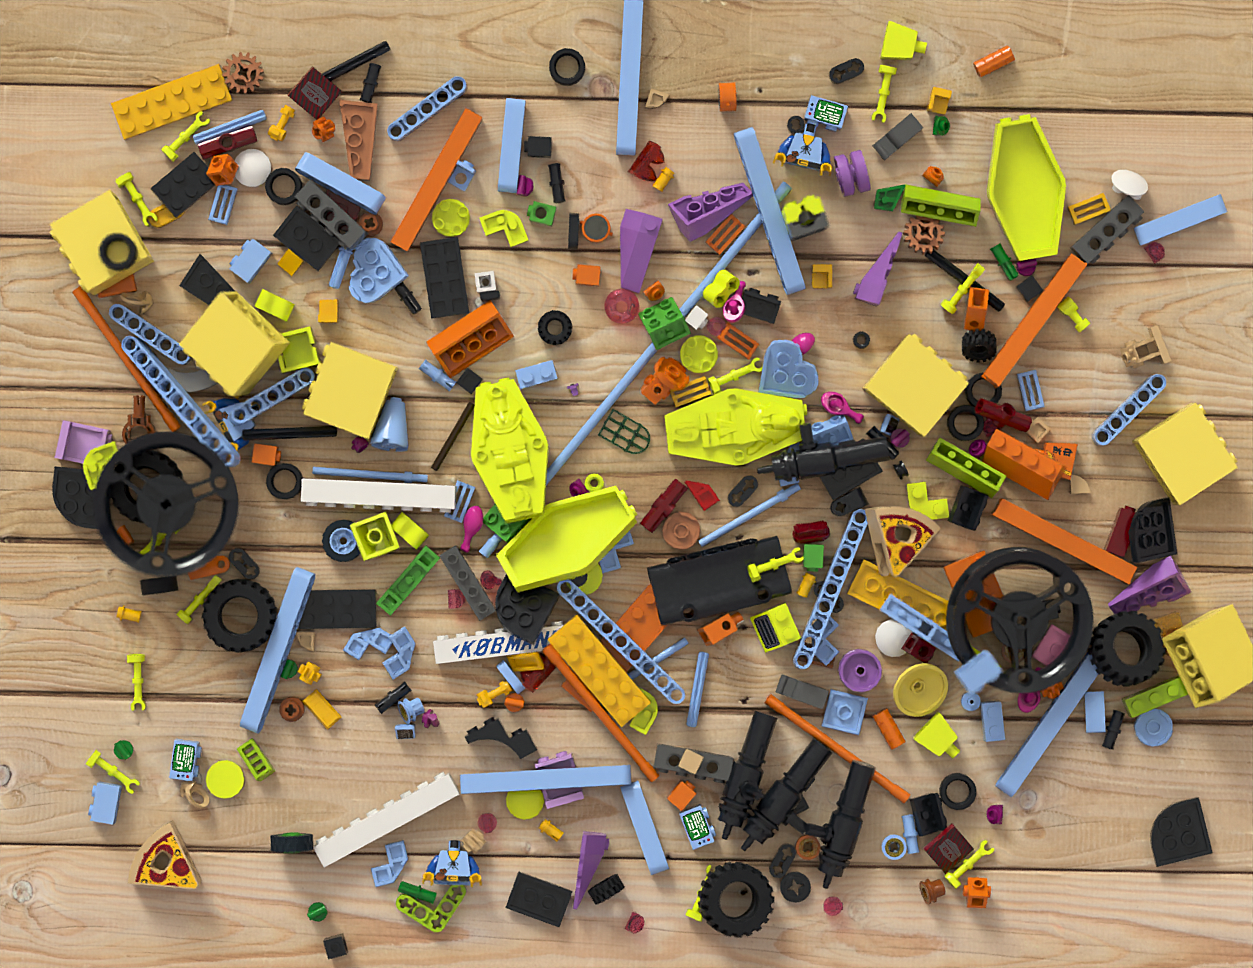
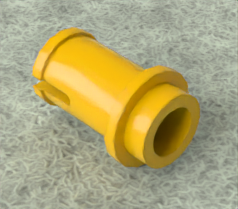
(663, 179)
(806, 584)
(128, 614)
(550, 830)

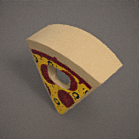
(898, 536)
(164, 861)

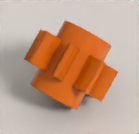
(323, 129)
(1053, 691)

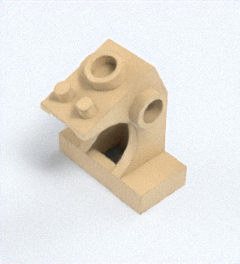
(1155, 347)

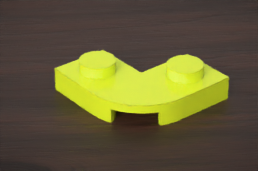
(505, 221)
(95, 460)
(919, 502)
(645, 718)

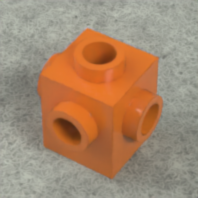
(222, 169)
(654, 389)
(976, 892)

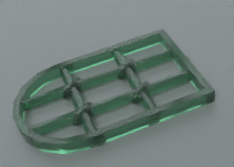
(622, 426)

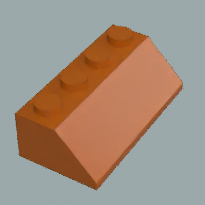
(470, 339)
(1023, 464)
(976, 619)

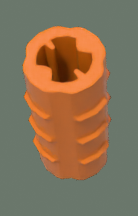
(994, 61)
(889, 728)

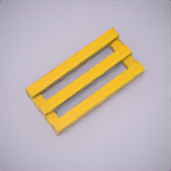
(1104, 202)
(706, 386)

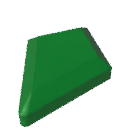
(888, 197)

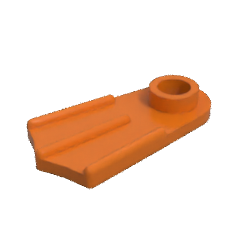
(211, 568)

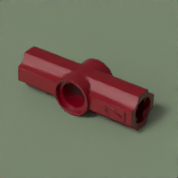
(215, 146)
(1003, 415)
(663, 505)

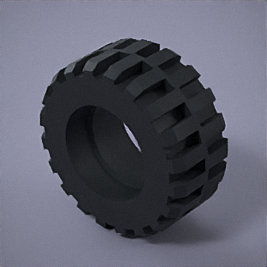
(120, 491)
(213, 615)
(1149, 642)
(759, 907)

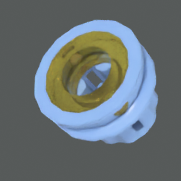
(410, 709)
(895, 854)

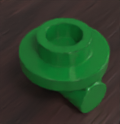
(941, 125)
(290, 669)
(123, 749)
(317, 912)

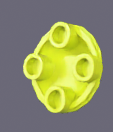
(450, 217)
(699, 354)
(525, 803)

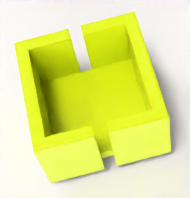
(300, 351)

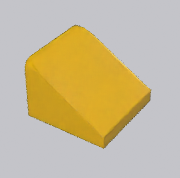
(290, 262)

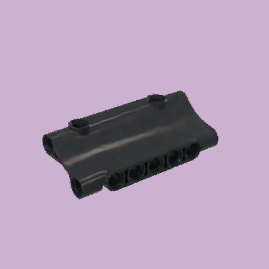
(717, 580)

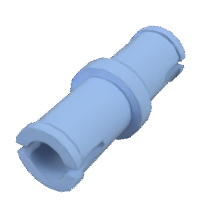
(437, 375)
(910, 834)

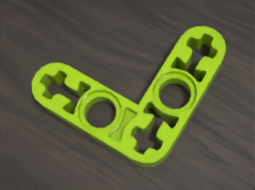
(430, 913)

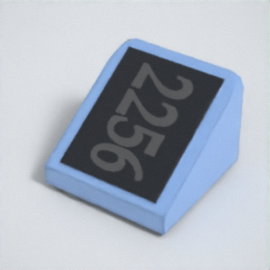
(889, 424)
(405, 731)

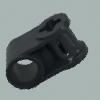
(852, 501)

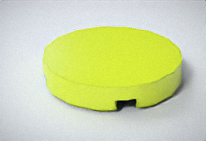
(225, 779)

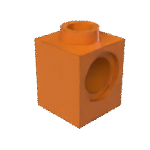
(587, 275)
(266, 454)
(682, 794)

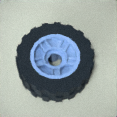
(332, 543)

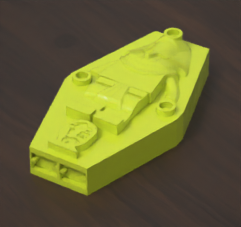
(1026, 188)
(735, 426)
(509, 450)
(567, 538)

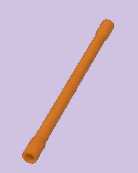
(167, 416)
(557, 660)
(781, 708)

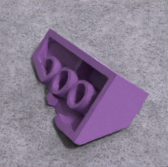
(702, 213)
(637, 242)
(874, 282)
(1156, 584)
(590, 856)

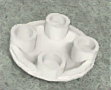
(253, 167)
(1129, 183)
(891, 638)

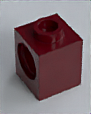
(913, 645)

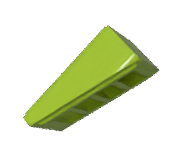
(265, 762)

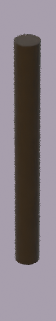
(453, 435)

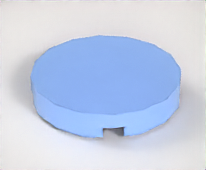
(1153, 727)

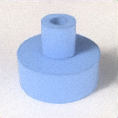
(965, 701)

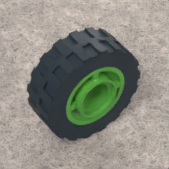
(291, 842)

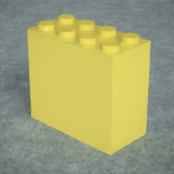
(82, 234)
(234, 343)
(916, 385)
(349, 390)
(1185, 453)
(1212, 655)

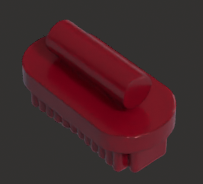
(811, 532)

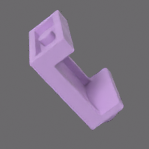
(78, 439)
(562, 796)

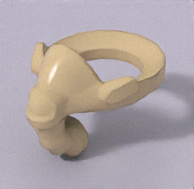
(142, 299)
(189, 787)

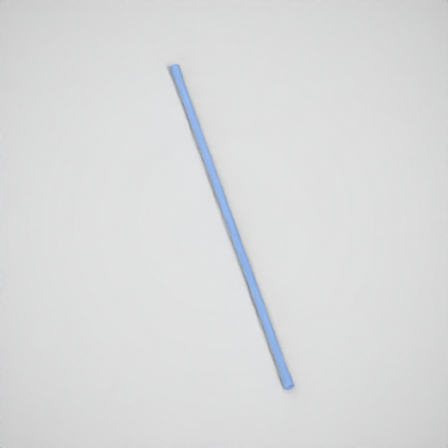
(781, 193)

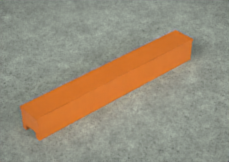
(436, 180)
(1033, 320)
(1064, 541)

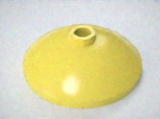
(926, 695)

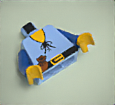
(805, 151)
(232, 432)
(452, 868)

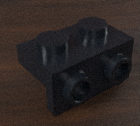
(760, 306)
(968, 508)
(928, 814)

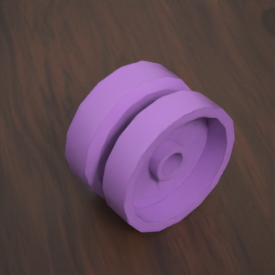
(855, 172)
(848, 670)

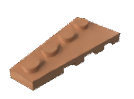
(359, 135)

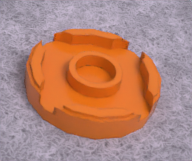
(671, 373)

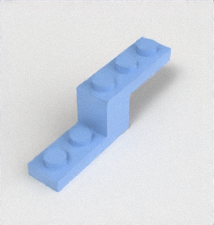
(918, 624)

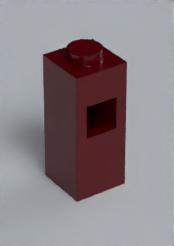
(1118, 538)

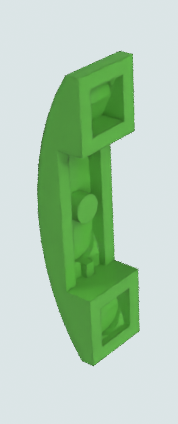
(408, 580)

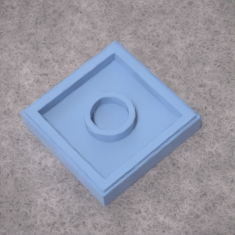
(844, 712)

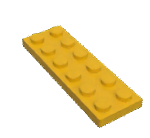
(171, 102)
(875, 589)
(599, 670)

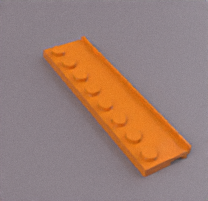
(640, 624)

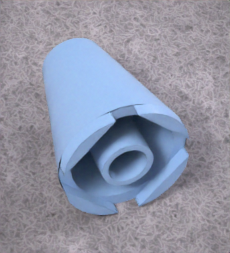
(391, 427)

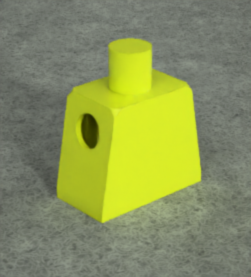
(901, 43)
(937, 736)

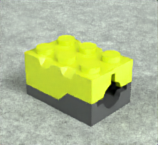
(804, 218)

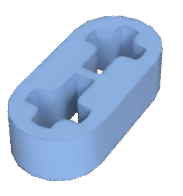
(510, 676)

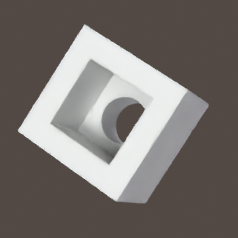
(479, 277)
(697, 318)

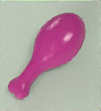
(735, 306)
(805, 341)
(837, 405)
(472, 524)
(1029, 701)

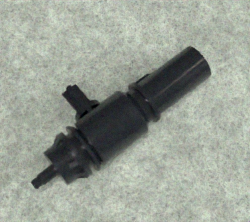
(824, 458)
(746, 773)
(784, 796)
(844, 824)

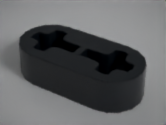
(848, 75)
(573, 231)
(739, 487)
(248, 560)
(830, 590)
(786, 863)

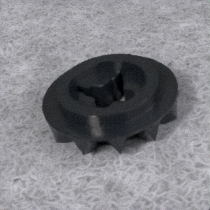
(803, 891)

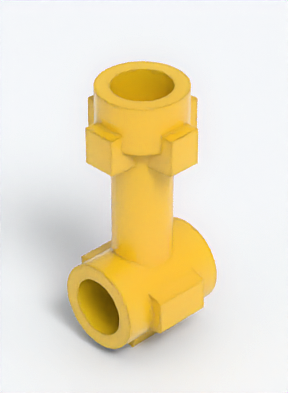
(277, 132)
(485, 698)

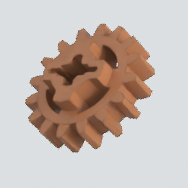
(248, 84)
(928, 239)

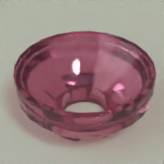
(617, 296)

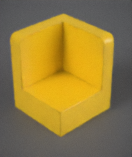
(939, 100)
(822, 276)
(328, 311)

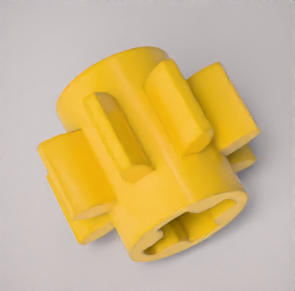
(309, 673)

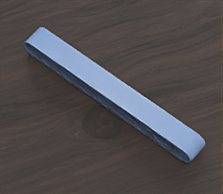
(629, 77)
(769, 211)
(173, 396)
(830, 599)
(616, 632)
(277, 650)
(1048, 727)
(545, 779)

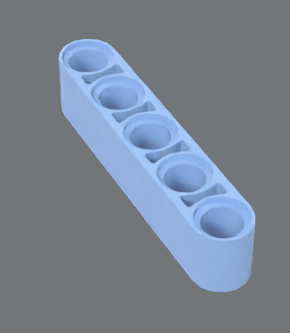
(437, 106)
(511, 145)
(340, 183)
(1180, 219)
(141, 331)
(278, 390)
(1137, 405)
(644, 828)

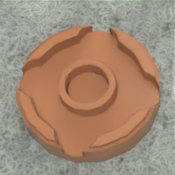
(681, 530)

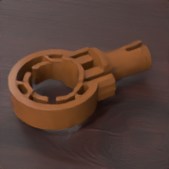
(138, 412)

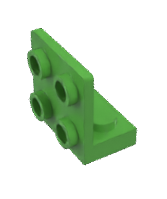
(664, 323)
(496, 523)

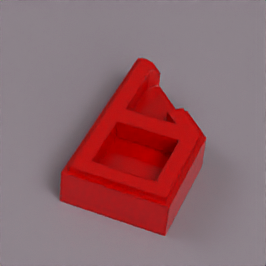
(703, 494)

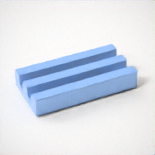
(230, 205)
(1023, 392)
(465, 486)

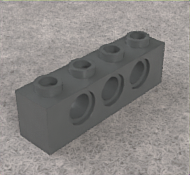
(312, 192)
(1082, 246)
(467, 582)
(723, 762)

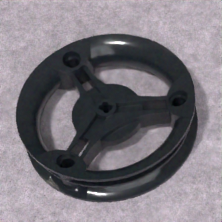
(161, 519)
(1034, 616)

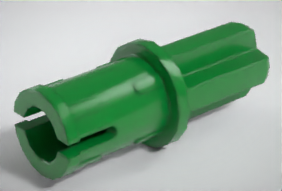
(1004, 262)
(417, 892)

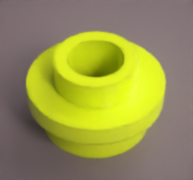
(597, 477)

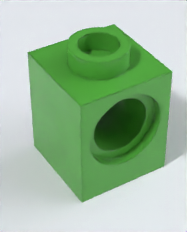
(548, 219)
(813, 556)

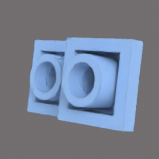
(1095, 712)

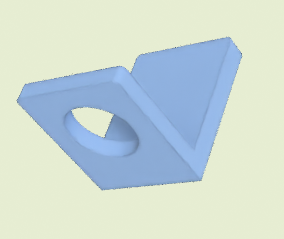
(466, 168)

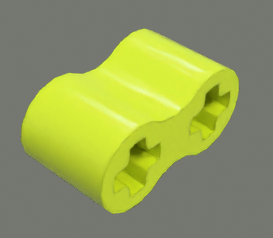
(721, 288)
(274, 305)
(409, 530)

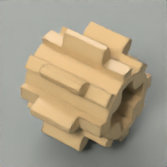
(473, 841)

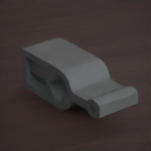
(897, 136)
(802, 691)

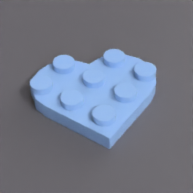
(375, 271)
(786, 372)

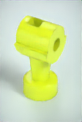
(1069, 308)

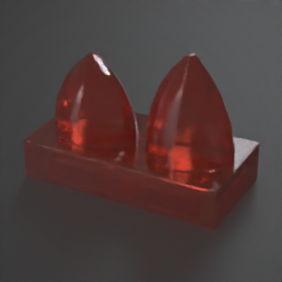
(650, 154)
(534, 678)

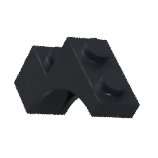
(493, 729)

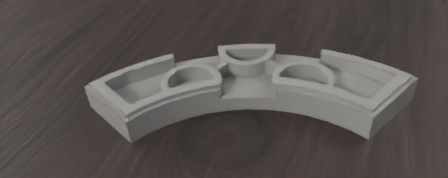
(191, 381)

